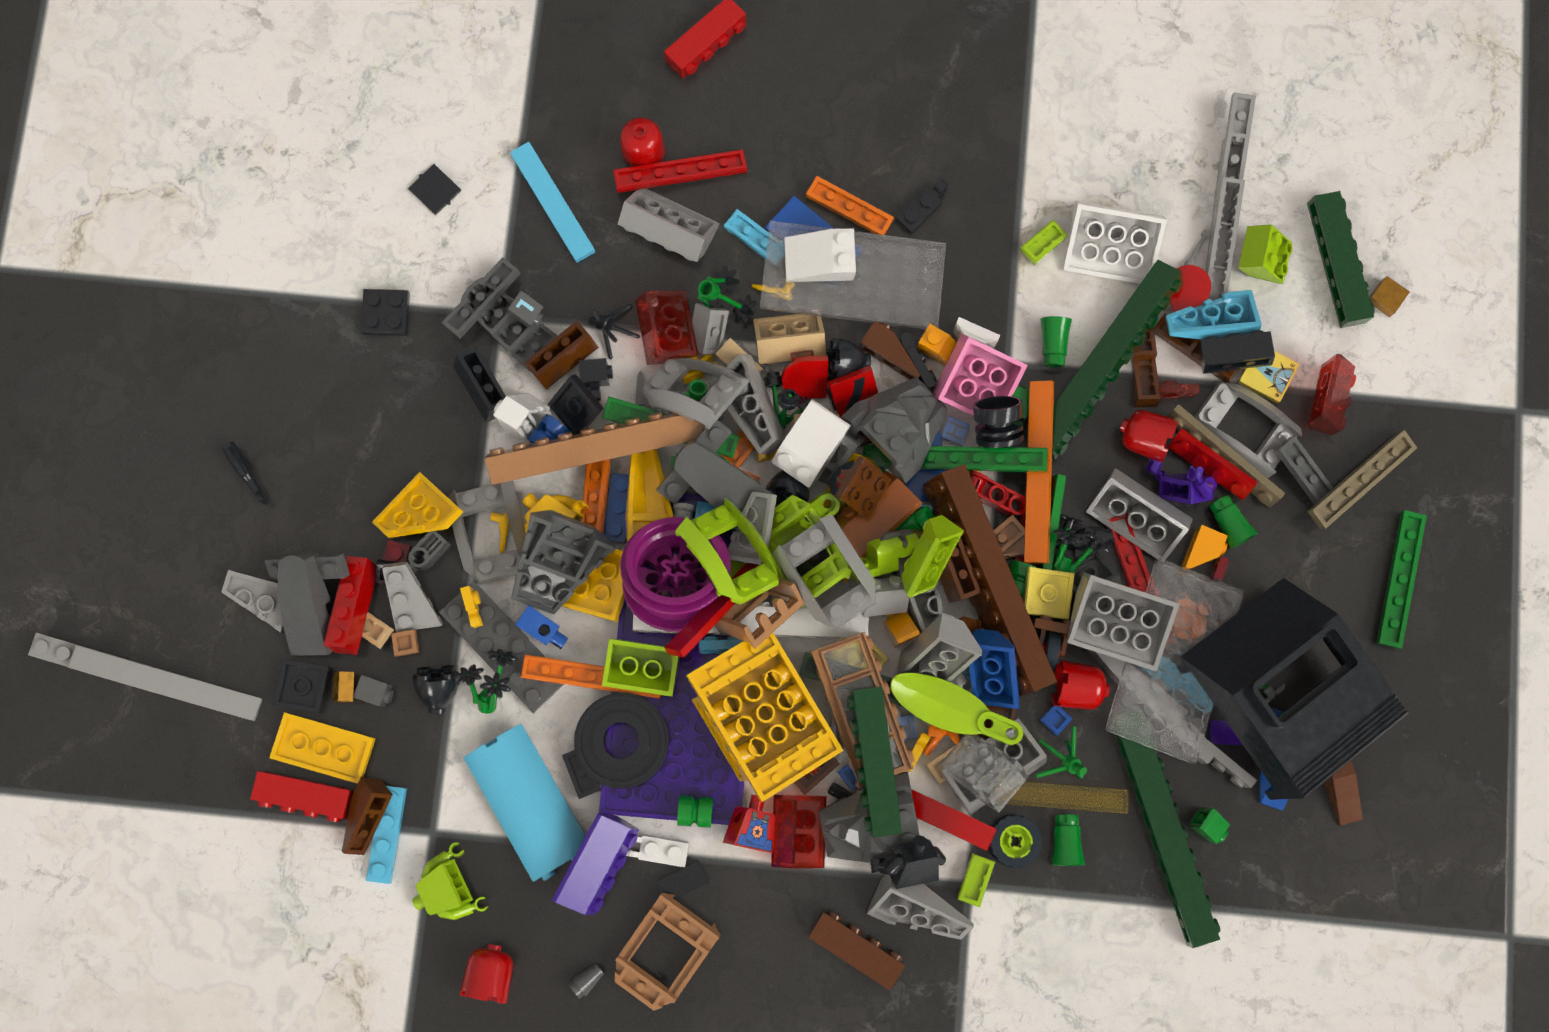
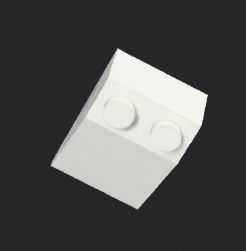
(820, 256)
(811, 444)

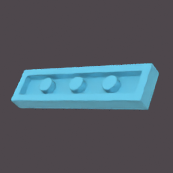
(386, 839)

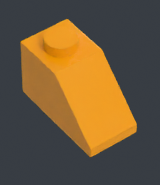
(936, 344)
(1204, 547)
(900, 628)

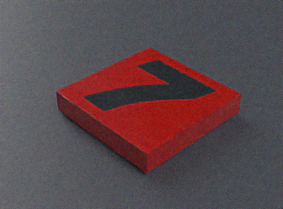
(852, 389)

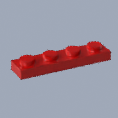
(1214, 465)

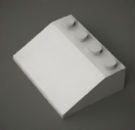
(1113, 242)

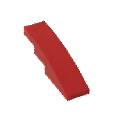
(953, 821)

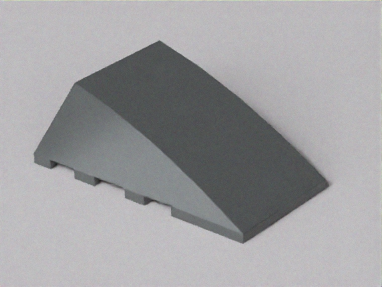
(557, 559)

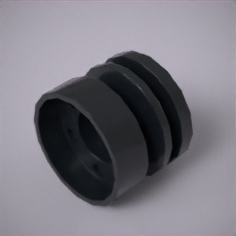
(998, 421)

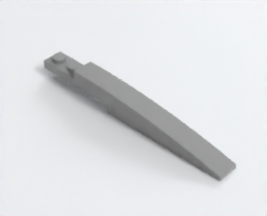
(1229, 193)
(145, 677)
(1208, 751)

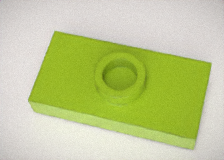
(1043, 242)
(975, 880)

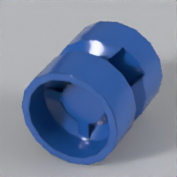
(548, 428)

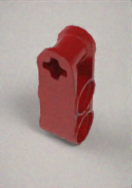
(984, 488)

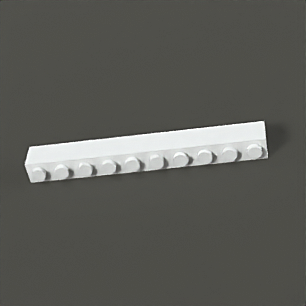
(799, 625)

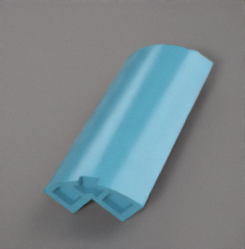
(526, 802)

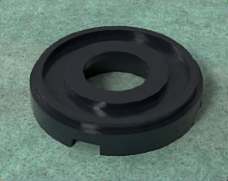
(643, 762)

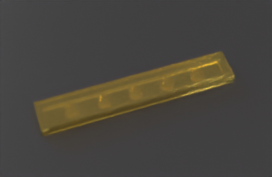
(1071, 797)

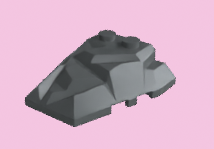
(900, 424)
(845, 830)

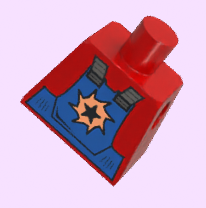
(751, 827)

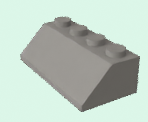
(667, 224)
(1154, 521)
(940, 650)
(1026, 752)

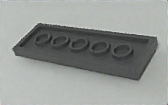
(496, 633)

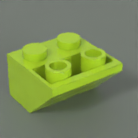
(1265, 253)

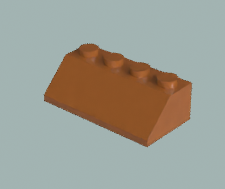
(890, 512)

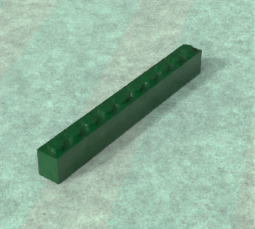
(1112, 352)
(1170, 843)

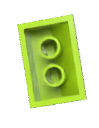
(930, 555)
(640, 667)

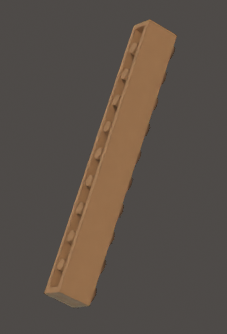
(590, 446)

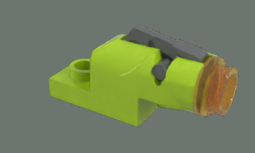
(885, 552)

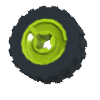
(1028, 846)

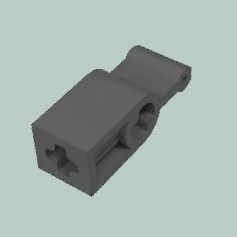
(432, 547)

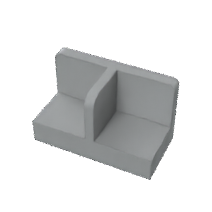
(709, 328)

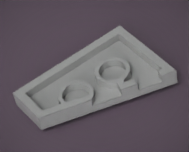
(760, 513)
(255, 595)
(407, 600)

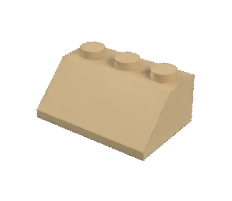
(787, 334)

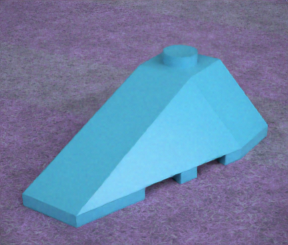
(1221, 317)

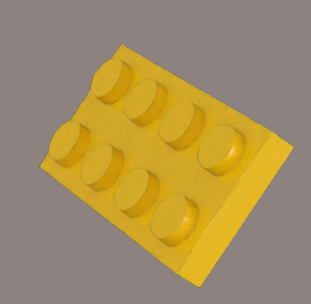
(322, 748)

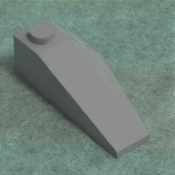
(918, 908)

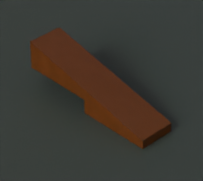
(1188, 347)
(1144, 373)

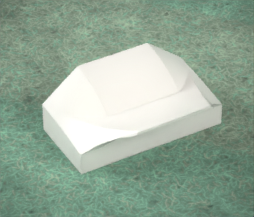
(975, 332)

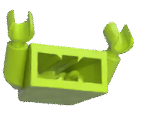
(444, 889)

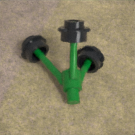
(787, 399)

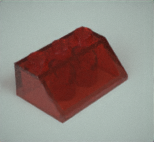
(665, 326)
(1332, 395)
(798, 832)

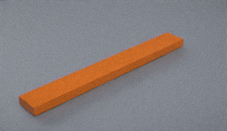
(1039, 483)

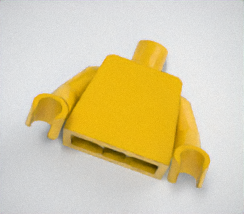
(559, 503)

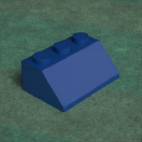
(995, 672)

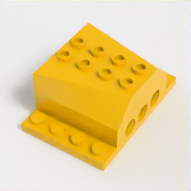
(762, 716)

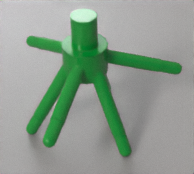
(1069, 762)

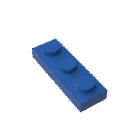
(615, 521)

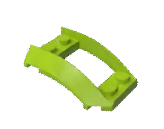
(713, 523)
(827, 572)

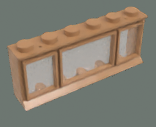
(851, 666)

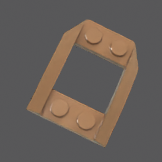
(683, 923)

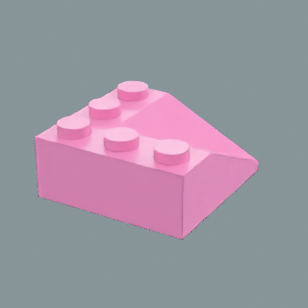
(976, 374)

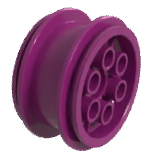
(660, 604)

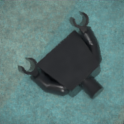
(912, 863)

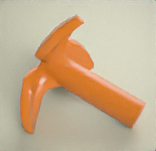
(937, 734)

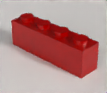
(705, 38)
(351, 606)
(301, 794)

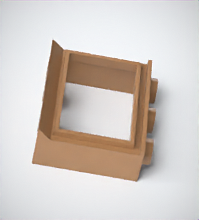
(730, 624)

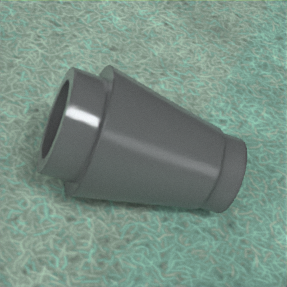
(585, 980)

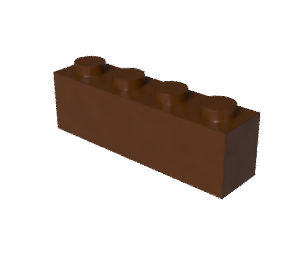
(857, 950)

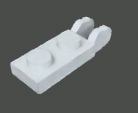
(661, 851)

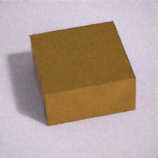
(1388, 296)
(343, 687)

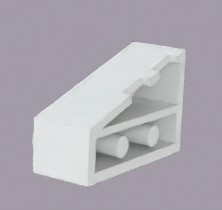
(520, 414)

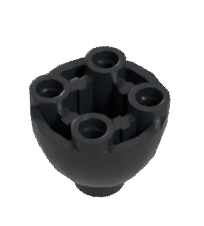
(845, 358)
(785, 485)
(436, 687)

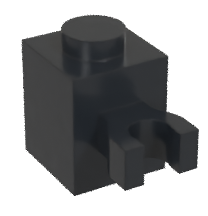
(595, 374)

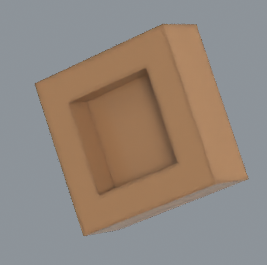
(405, 643)

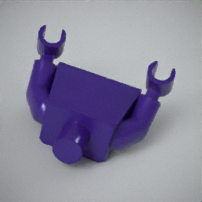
(1184, 487)

